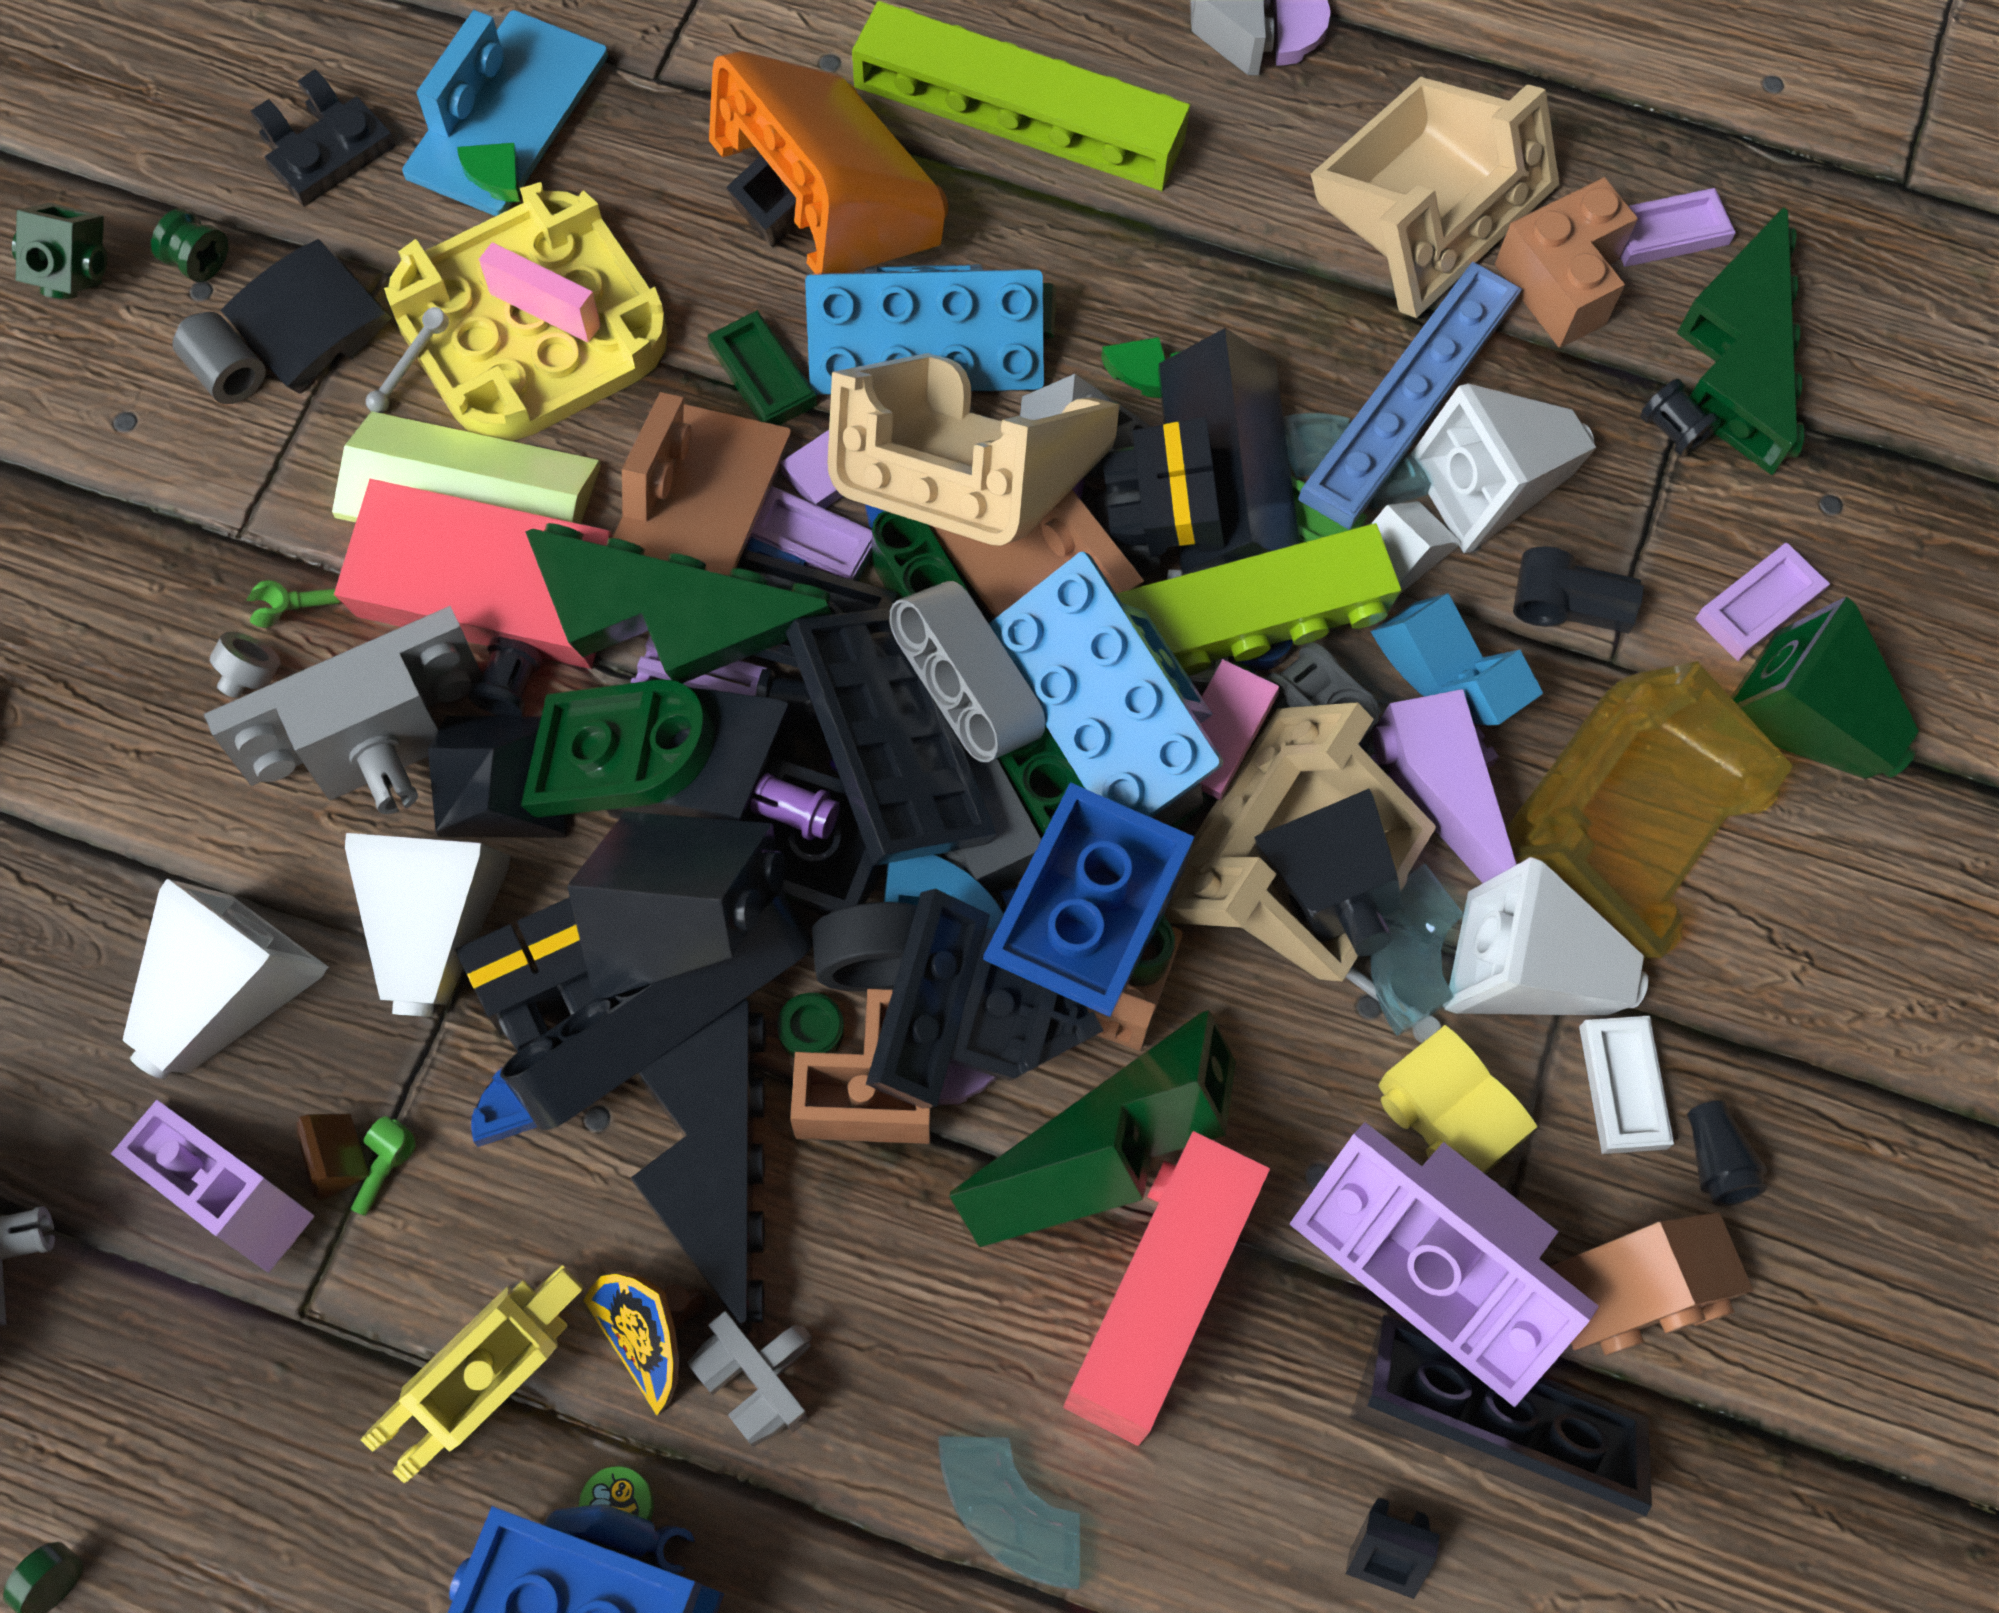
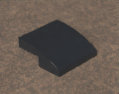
(305, 314)

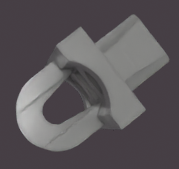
(730, 1353)

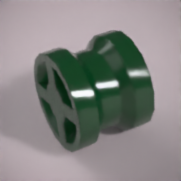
(189, 245)

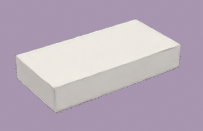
(1626, 1085)

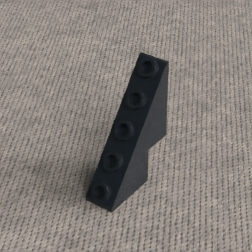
(708, 1177)

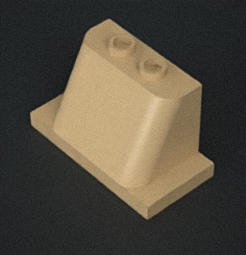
(1440, 181)
(1294, 768)

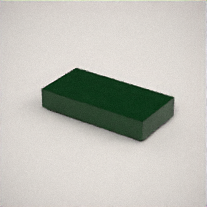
(762, 370)

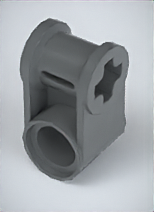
(1321, 681)

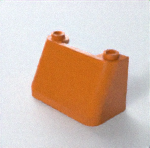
(833, 154)

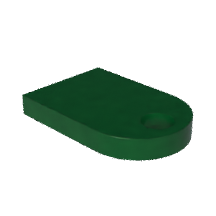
(613, 747)

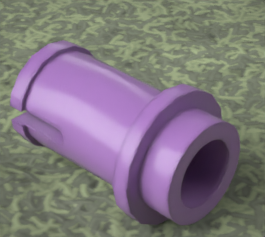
(796, 807)

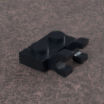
(327, 151)

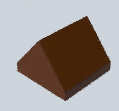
(330, 1153)

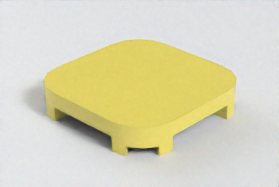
(504, 367)

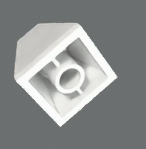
(1497, 458)
(417, 908)
(1540, 951)
(208, 978)

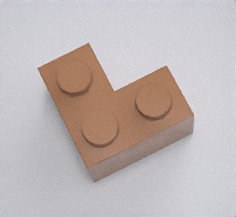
(1565, 259)
(836, 1103)
(1661, 1274)

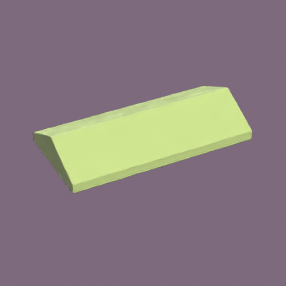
(462, 467)

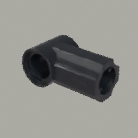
(1559, 590)

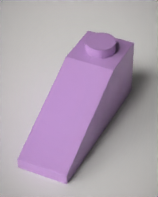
(1443, 771)
(212, 1186)

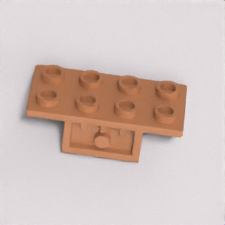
(698, 482)
(1008, 572)

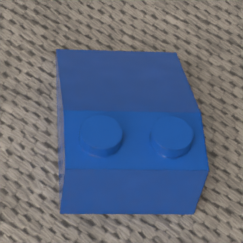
(1090, 899)

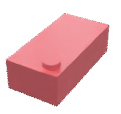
(437, 551)
(1166, 1287)

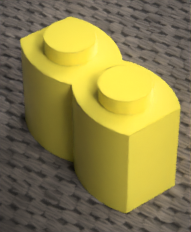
(1455, 1101)

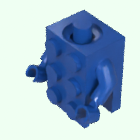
(559, 1569)

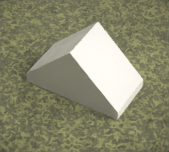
(1413, 540)

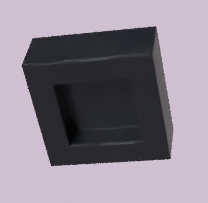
(1393, 1551)

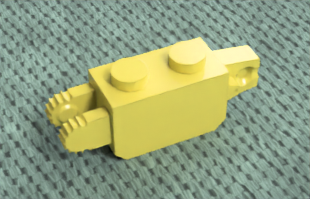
(478, 1369)

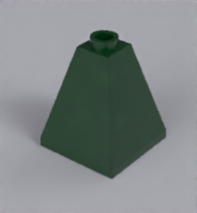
(1830, 695)

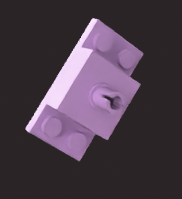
(1448, 1257)

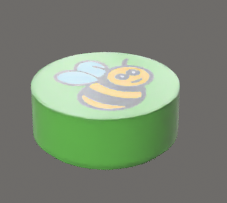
(620, 1489)

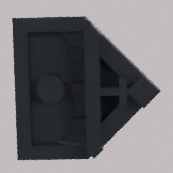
(1015, 1022)

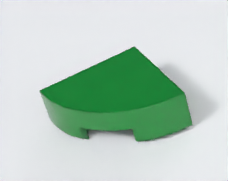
(492, 169)
(1136, 364)

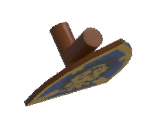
(642, 1327)

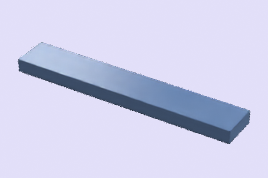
(1409, 396)

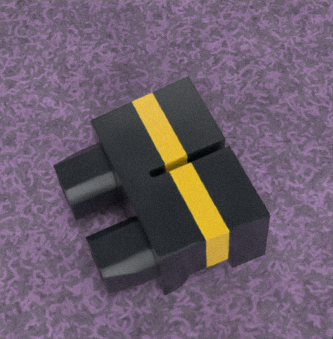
(1176, 488)
(505, 978)

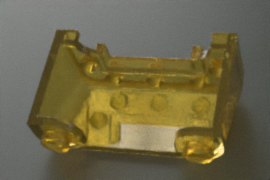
(1645, 797)

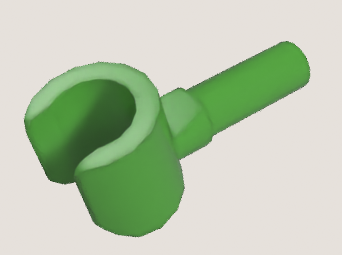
(282, 600)
(393, 1146)

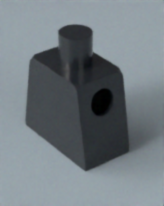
(1336, 872)

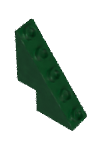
(1751, 336)
(691, 613)
(1103, 1143)

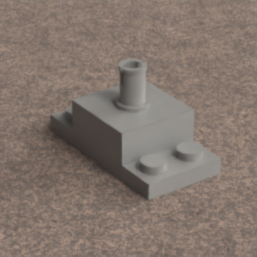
(354, 713)

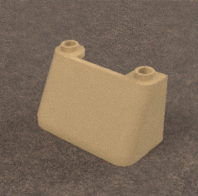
(916, 450)

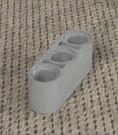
(967, 671)

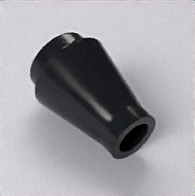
(1724, 1156)

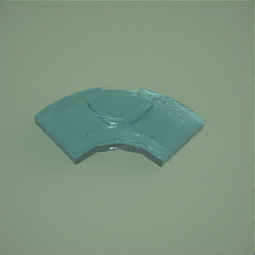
(1313, 436)
(1409, 968)
(1006, 1516)

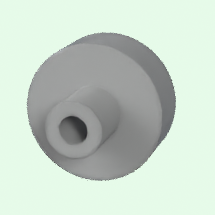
(243, 663)

